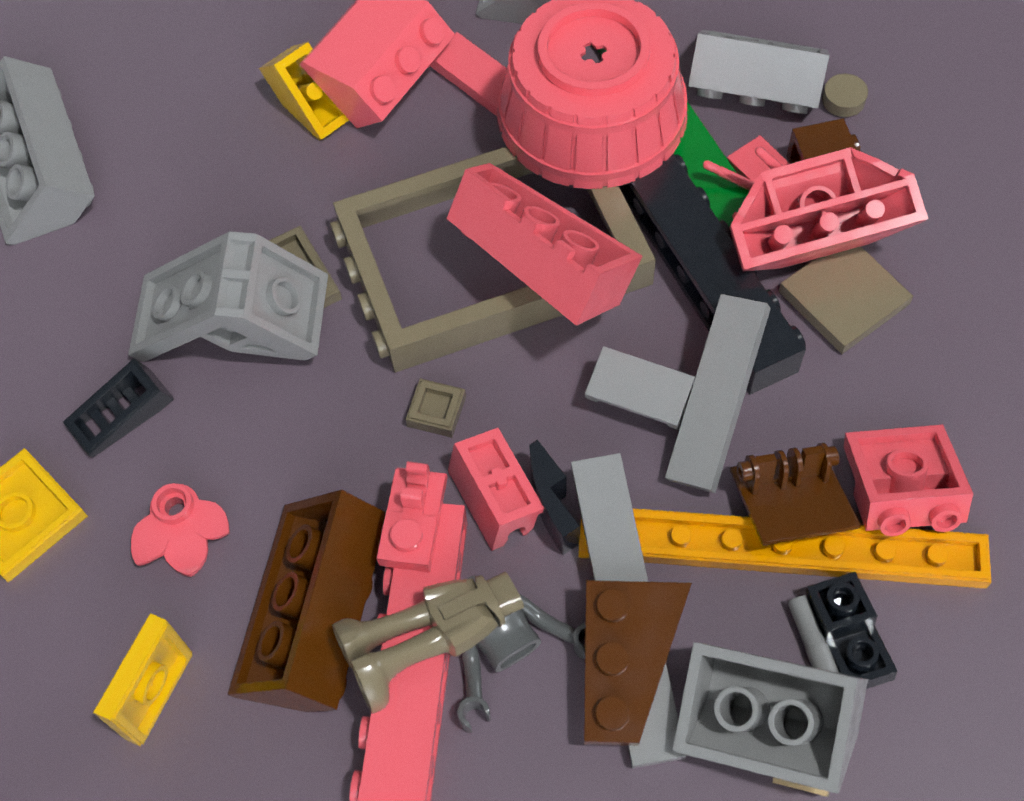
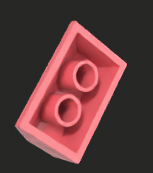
(376, 55)

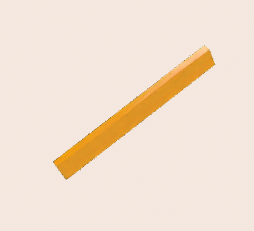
(734, 544)

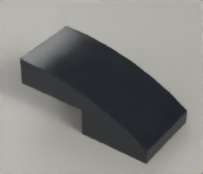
(550, 487)

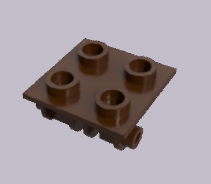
(794, 494)

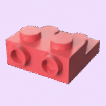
(907, 479)

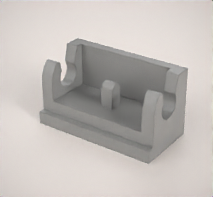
(640, 387)

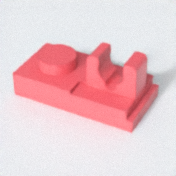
(412, 518)

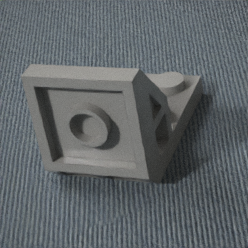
(236, 295)

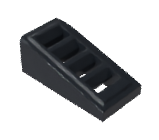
(120, 385)

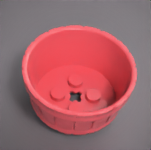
(587, 118)

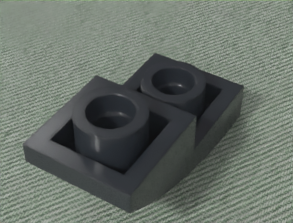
(850, 629)

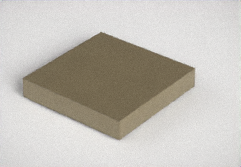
(845, 296)

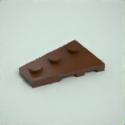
(625, 654)

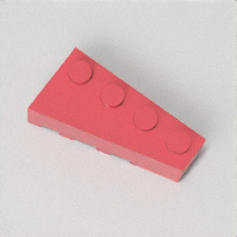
(543, 243)

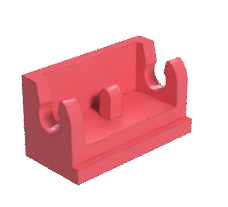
(494, 487)

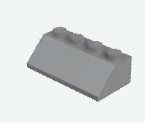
(40, 161)

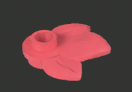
(180, 536)

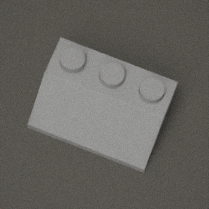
(758, 70)
(770, 716)

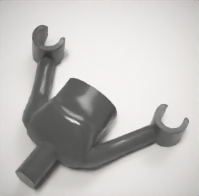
(508, 646)

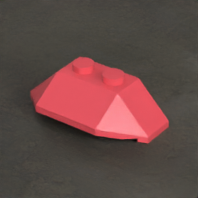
(823, 209)

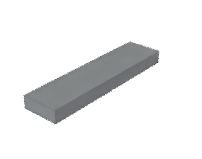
(717, 393)

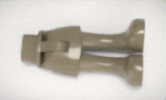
(459, 619)

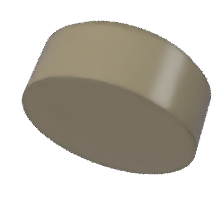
(845, 95)

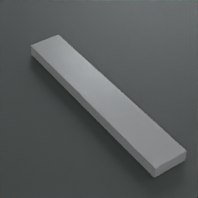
(618, 556)

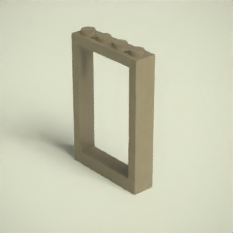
(476, 322)

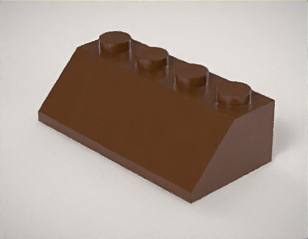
(312, 579)

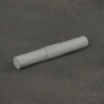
(811, 634)

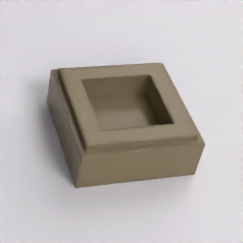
(436, 408)

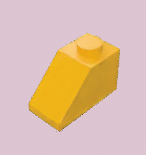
(301, 93)

